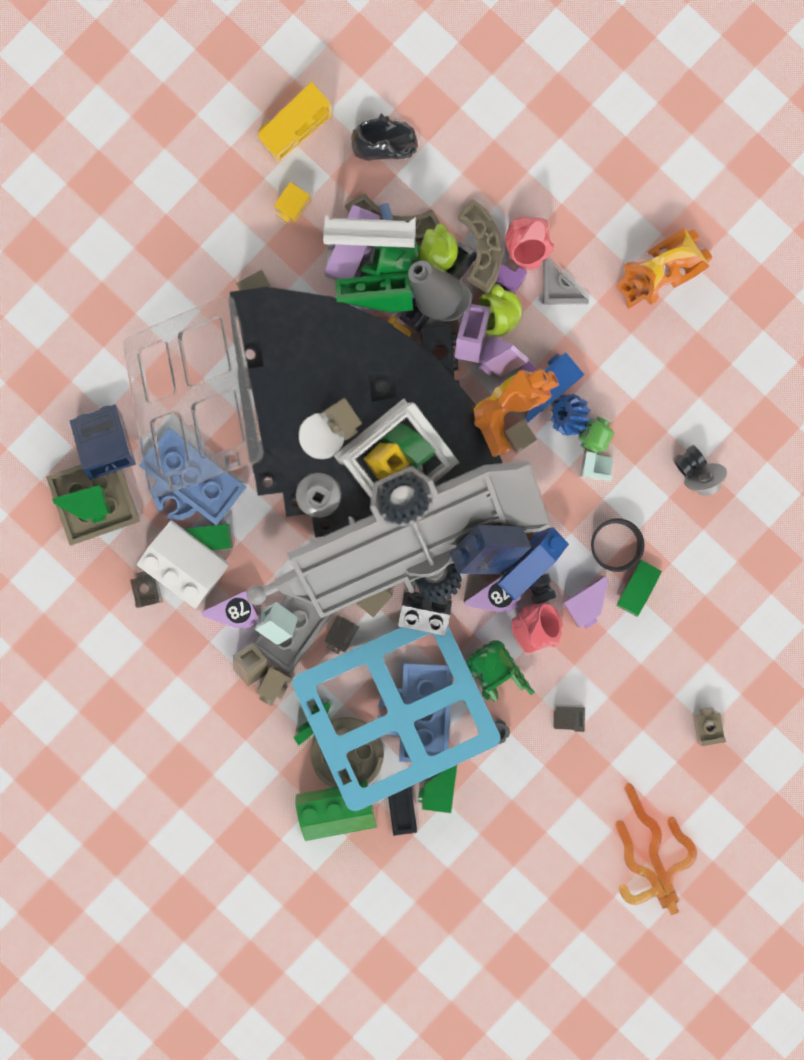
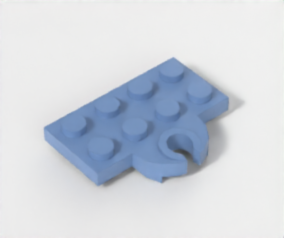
(210, 498)
(419, 682)

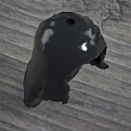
(383, 139)

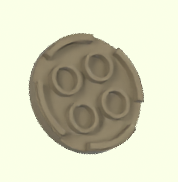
(364, 760)

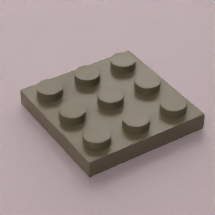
(118, 496)

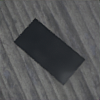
(402, 812)

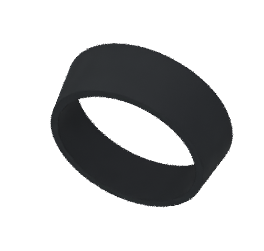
(640, 544)

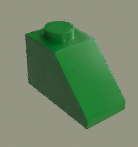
(86, 504)
(439, 791)

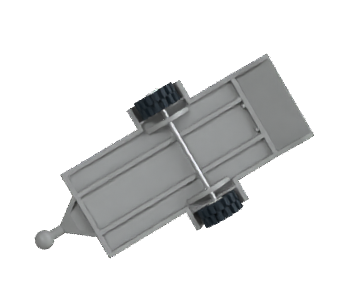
(409, 537)

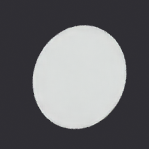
(318, 439)

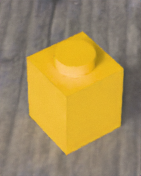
(292, 203)
(386, 460)

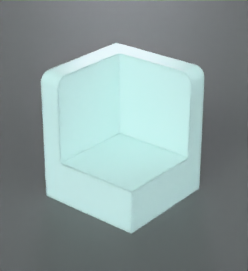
(596, 467)
(276, 623)

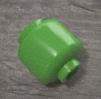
(596, 435)

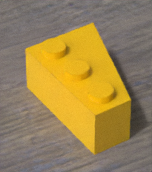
(295, 122)

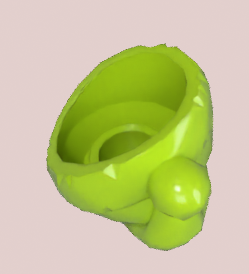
(439, 247)
(504, 311)

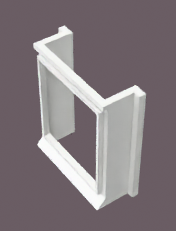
(368, 233)
(380, 428)

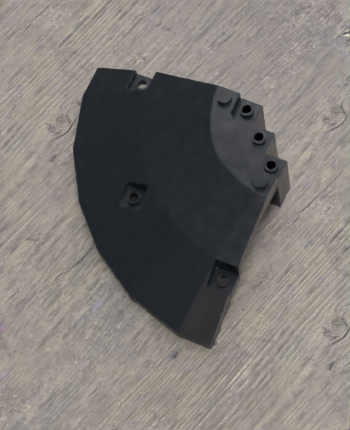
(326, 351)

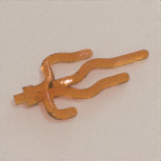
(663, 884)

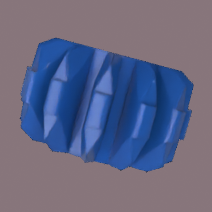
(570, 414)

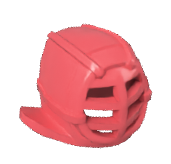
(528, 242)
(537, 627)

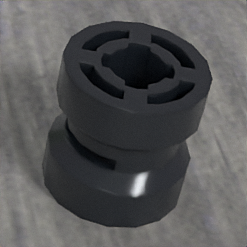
(689, 461)
(543, 594)

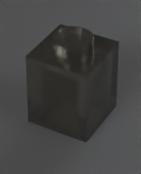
(341, 634)

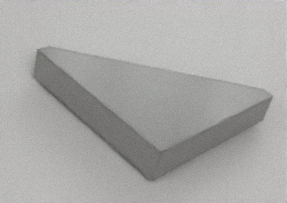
(558, 289)

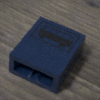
(102, 442)
(490, 549)

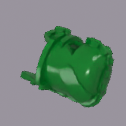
(391, 260)
(496, 668)

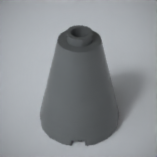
(434, 290)

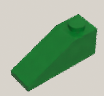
(377, 292)

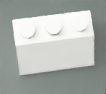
(183, 564)

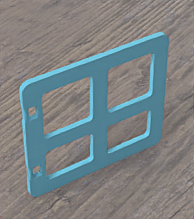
(399, 716)

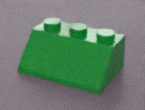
(326, 815)

